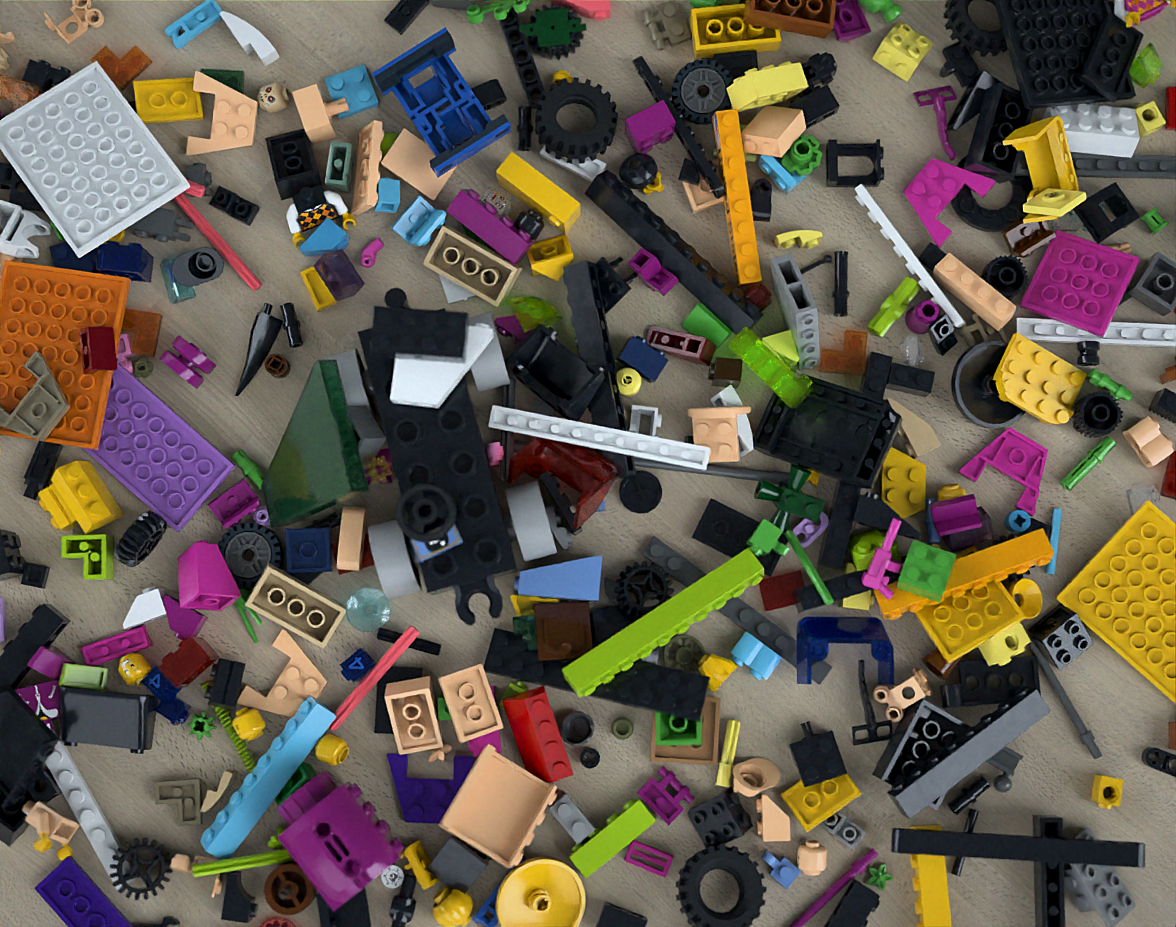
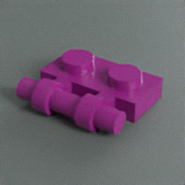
(660, 800)

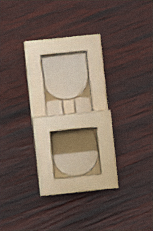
(215, 795)

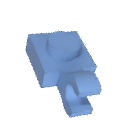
(782, 869)

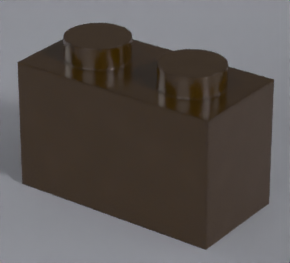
(725, 372)

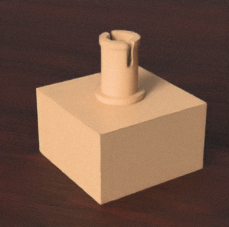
(317, 113)

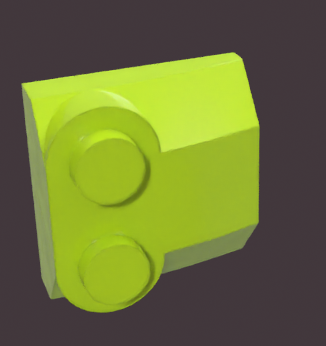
(863, 546)

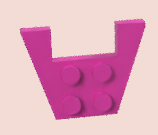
(936, 188)
(1016, 458)

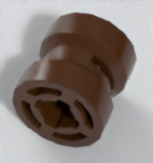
(280, 369)

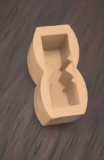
(1148, 441)

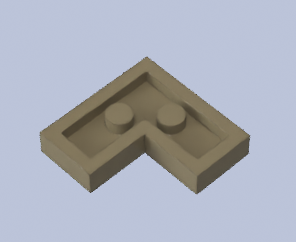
(187, 795)

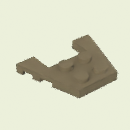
(41, 406)

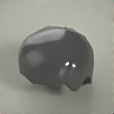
(577, 728)

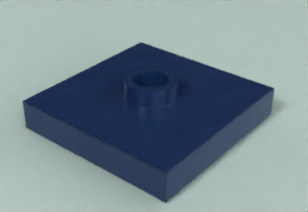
(308, 550)

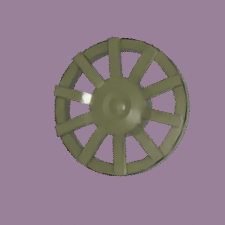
(684, 654)

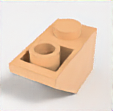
(773, 823)

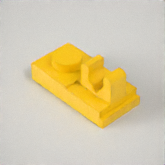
(420, 862)

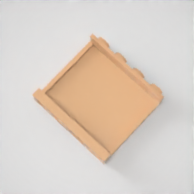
(498, 807)

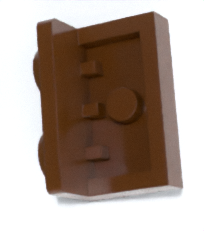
(1026, 237)

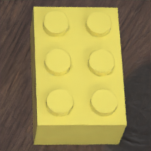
(767, 86)

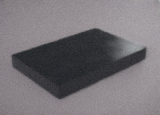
(394, 674)

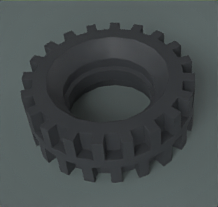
(969, 33)
(572, 144)
(740, 868)

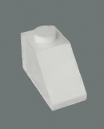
(146, 608)

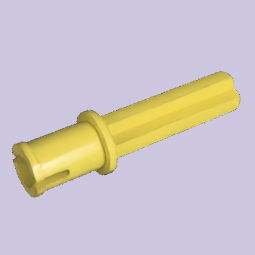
(728, 753)

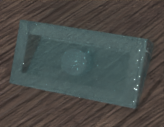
(176, 291)

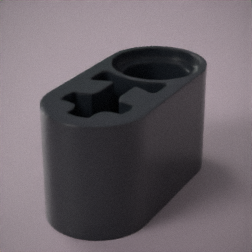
(489, 94)

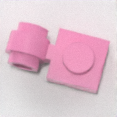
(124, 351)
(494, 454)

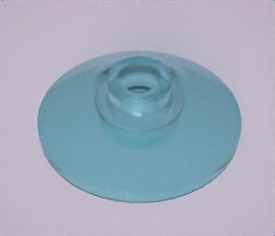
(357, 607)

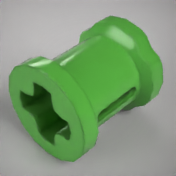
(1154, 221)

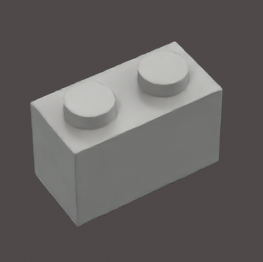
(572, 818)

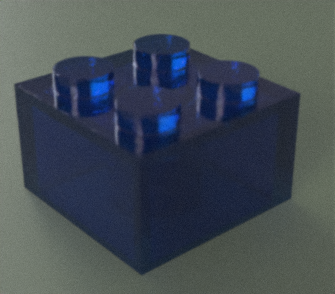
(125, 261)

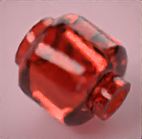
(758, 295)

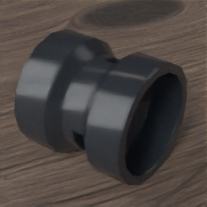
(1088, 353)

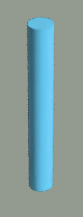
(1054, 538)

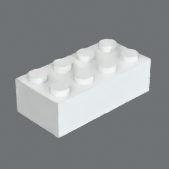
(1098, 129)

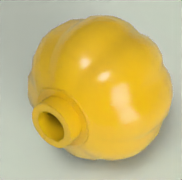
(452, 907)

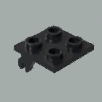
(612, 286)

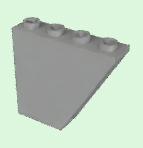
(797, 309)

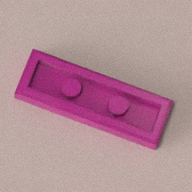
(116, 646)

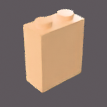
(773, 131)

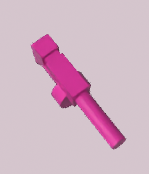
(881, 561)

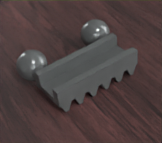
(1006, 761)

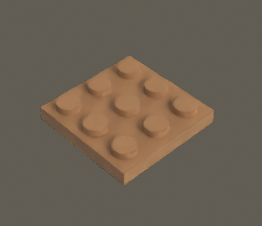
(692, 754)

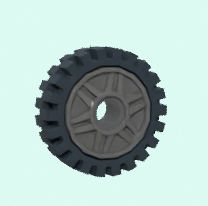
(692, 78)
(250, 537)

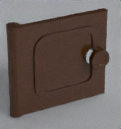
(562, 630)

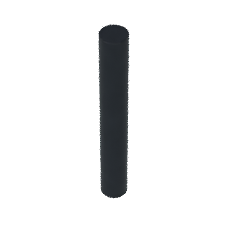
(969, 827)

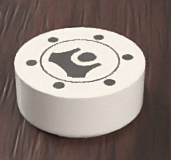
(393, 876)

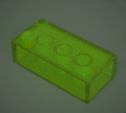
(771, 367)

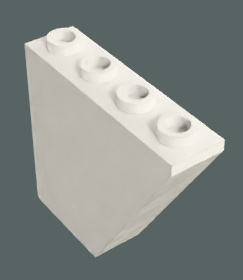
(432, 381)

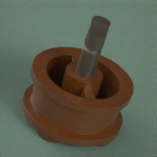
(289, 889)

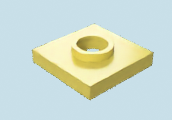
(1054, 202)

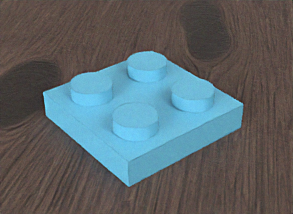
(356, 89)

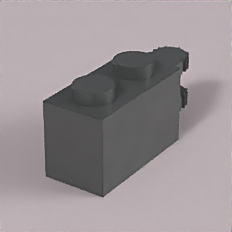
(162, 225)

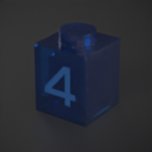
(357, 665)
(160, 685)

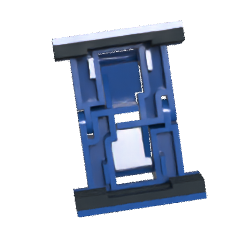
(430, 97)

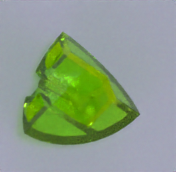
(532, 311)

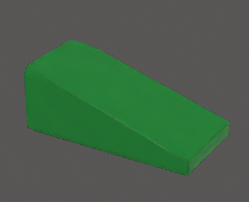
(300, 777)

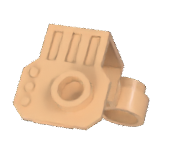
(81, 16)
(894, 695)
(183, 864)

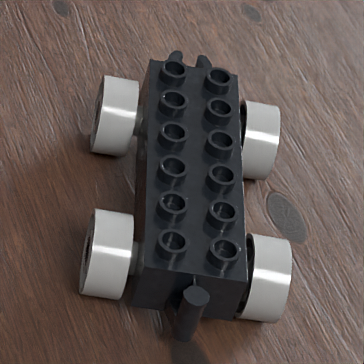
(449, 451)

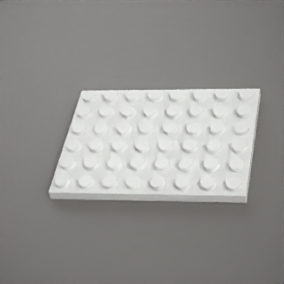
(89, 159)

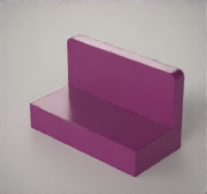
(955, 515)

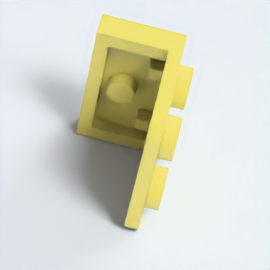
(902, 50)

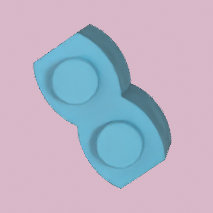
(755, 656)

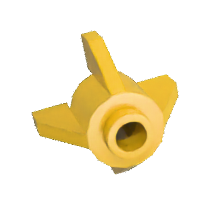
(716, 668)

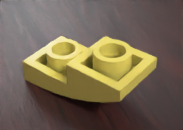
(804, 238)

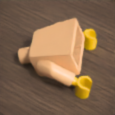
(52, 824)

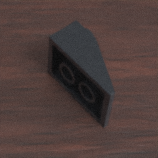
(292, 163)
(878, 515)

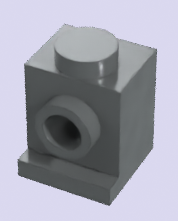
(200, 175)

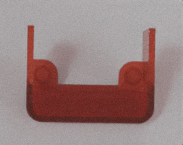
(572, 464)

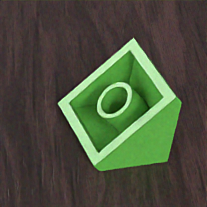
(705, 324)

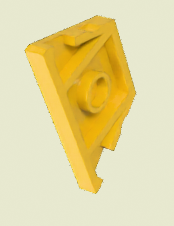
(903, 483)

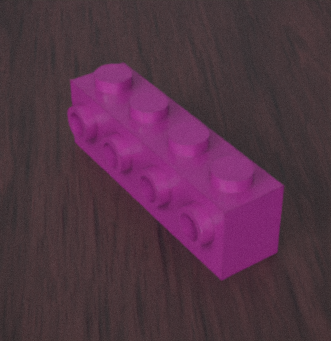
(490, 226)

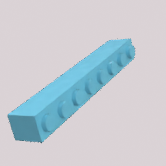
(267, 778)

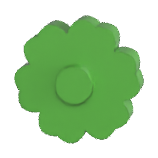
(802, 156)

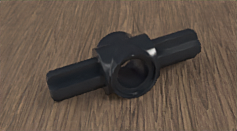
(404, 903)

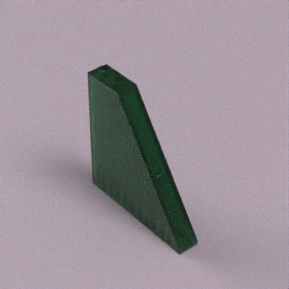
(317, 455)

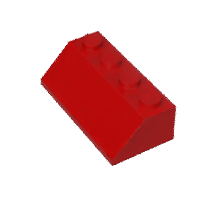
(538, 735)

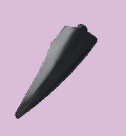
(262, 337)

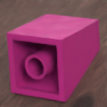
(205, 579)

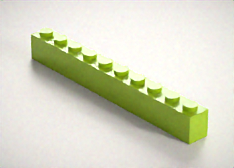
(663, 623)

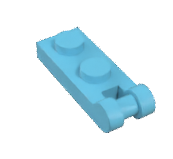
(194, 23)

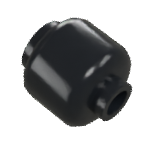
(530, 222)

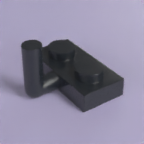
(958, 62)

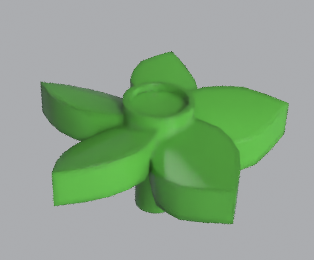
(879, 876)

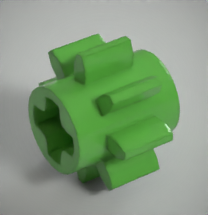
(196, 723)

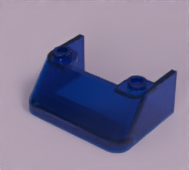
(817, 632)

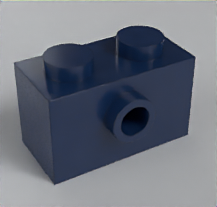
(642, 358)

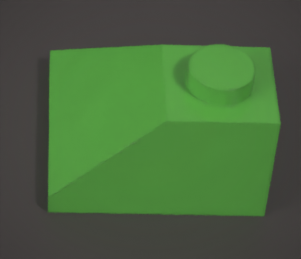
(677, 731)

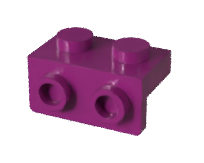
(235, 503)

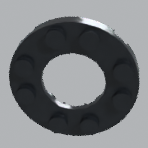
(993, 220)

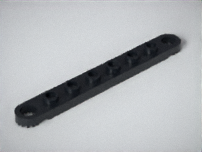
(684, 133)

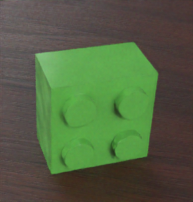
(926, 571)

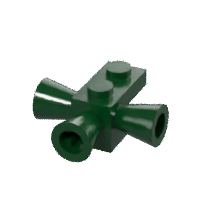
(790, 499)

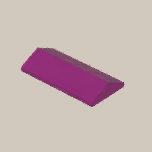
(849, 21)

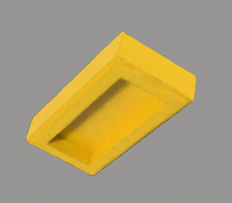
(317, 289)

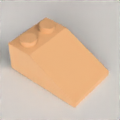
(414, 715)

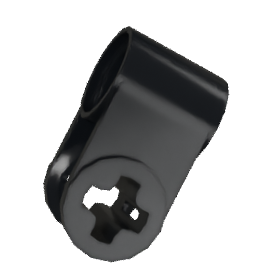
(761, 203)

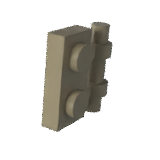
(673, 24)
(985, 331)

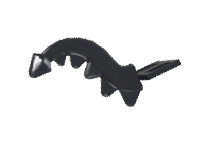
(871, 724)

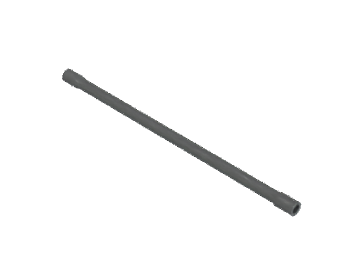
(773, 477)

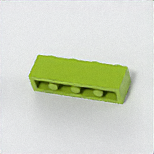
(611, 838)

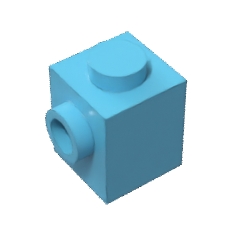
(388, 195)

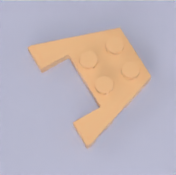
(232, 118)
(293, 686)

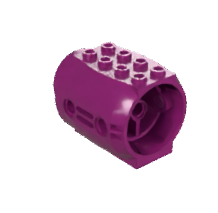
(337, 838)

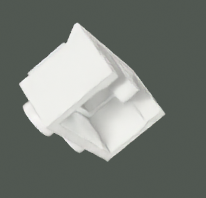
(636, 414)

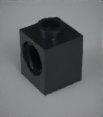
(52, 789)

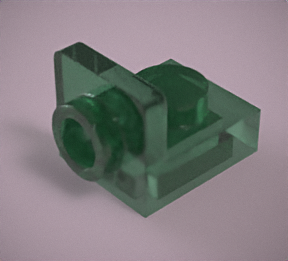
(526, 626)

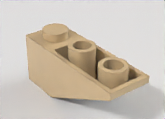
(916, 433)

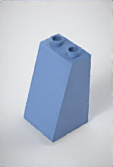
(565, 580)

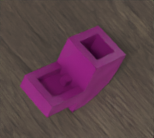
(652, 272)

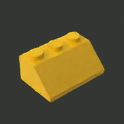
(86, 495)

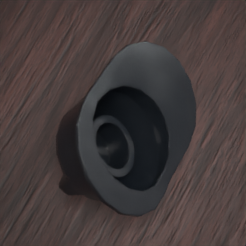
(197, 266)

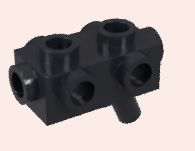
(819, 70)

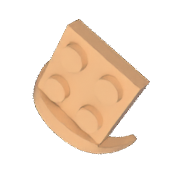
(718, 430)

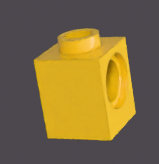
(1099, 784)

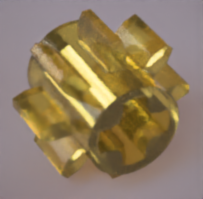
(384, 466)

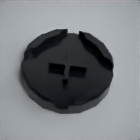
(640, 492)

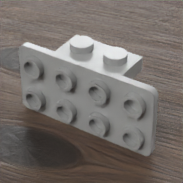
(1098, 888)

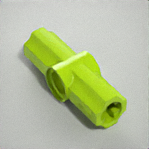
(893, 307)

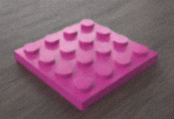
(1080, 283)

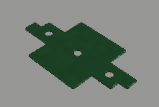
(557, 36)

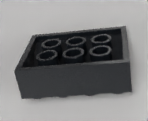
(917, 737)

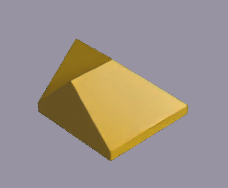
(550, 256)

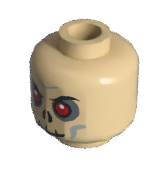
(274, 97)

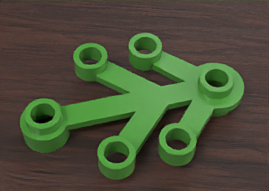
(500, 9)

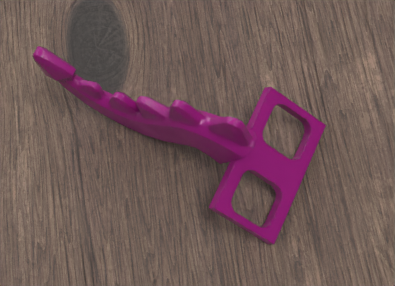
(939, 108)

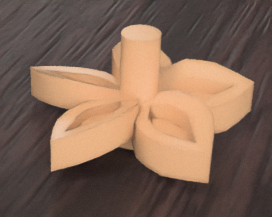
(439, 752)

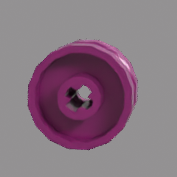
(188, 361)

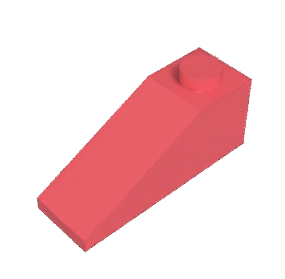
(591, 9)

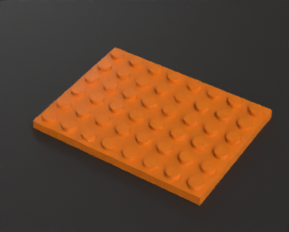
(44, 313)

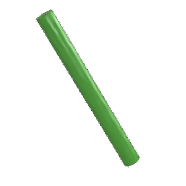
(811, 571)

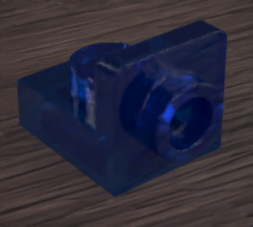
(175, 711)

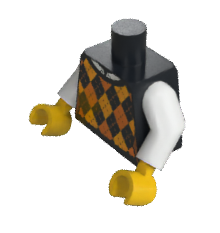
(312, 207)

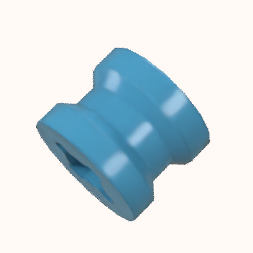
(1013, 524)

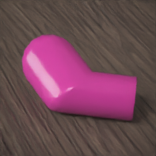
(369, 252)

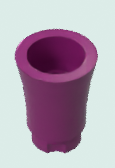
(917, 321)

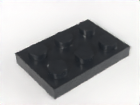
(562, 501)

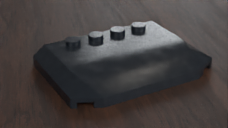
(830, 433)

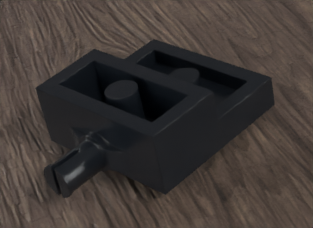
(817, 757)

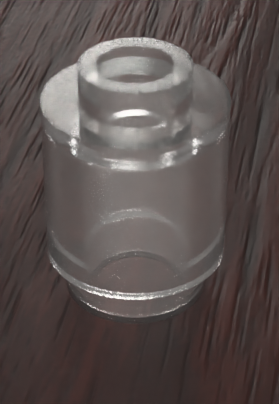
(911, 351)

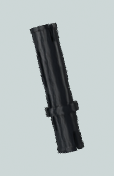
(840, 291)

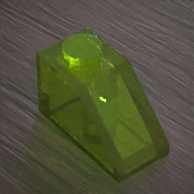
(1146, 67)

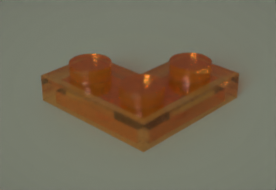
(122, 70)
(17, 91)
(146, 330)
(851, 359)

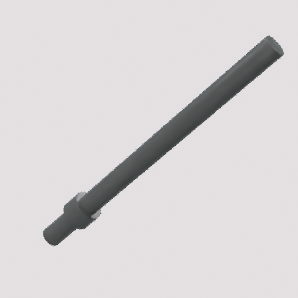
(1085, 736)

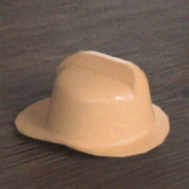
(755, 776)

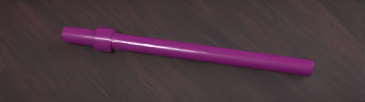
(859, 867)

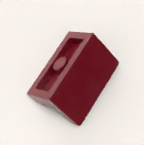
(98, 349)

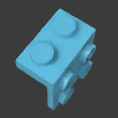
(784, 181)
(418, 222)

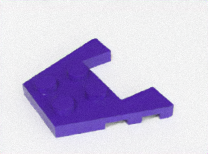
(426, 798)

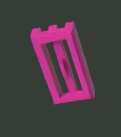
(666, 865)

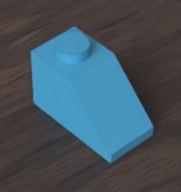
(325, 239)

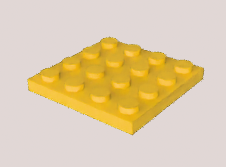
(969, 619)

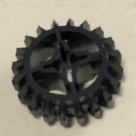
(558, 49)
(140, 539)
(636, 587)
(150, 886)

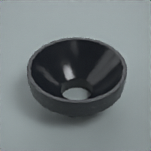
(640, 176)

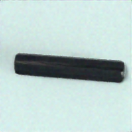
(417, 644)

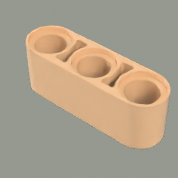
(351, 538)

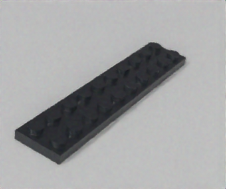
(641, 686)

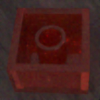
(188, 661)

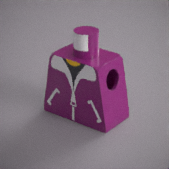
(43, 700)

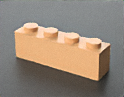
(973, 291)

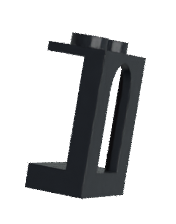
(872, 151)
(1096, 220)

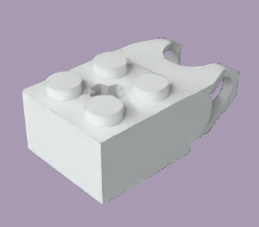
(16, 228)

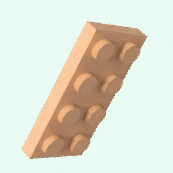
(366, 167)

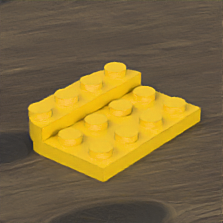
(1038, 381)

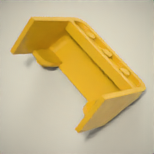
(1046, 158)

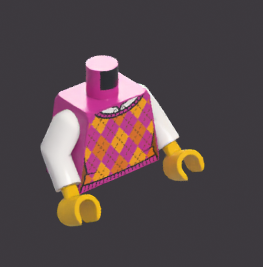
(1137, 11)

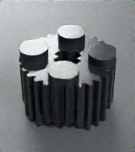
(1012, 269)
(1106, 408)

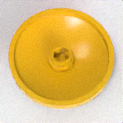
(541, 895)

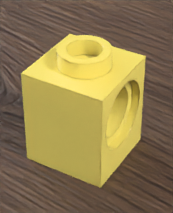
(1155, 121)

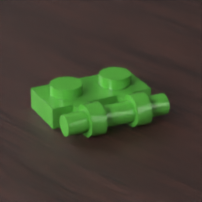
(1103, 380)

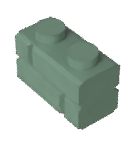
(340, 166)

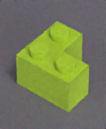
(96, 552)

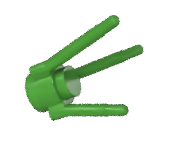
(240, 605)

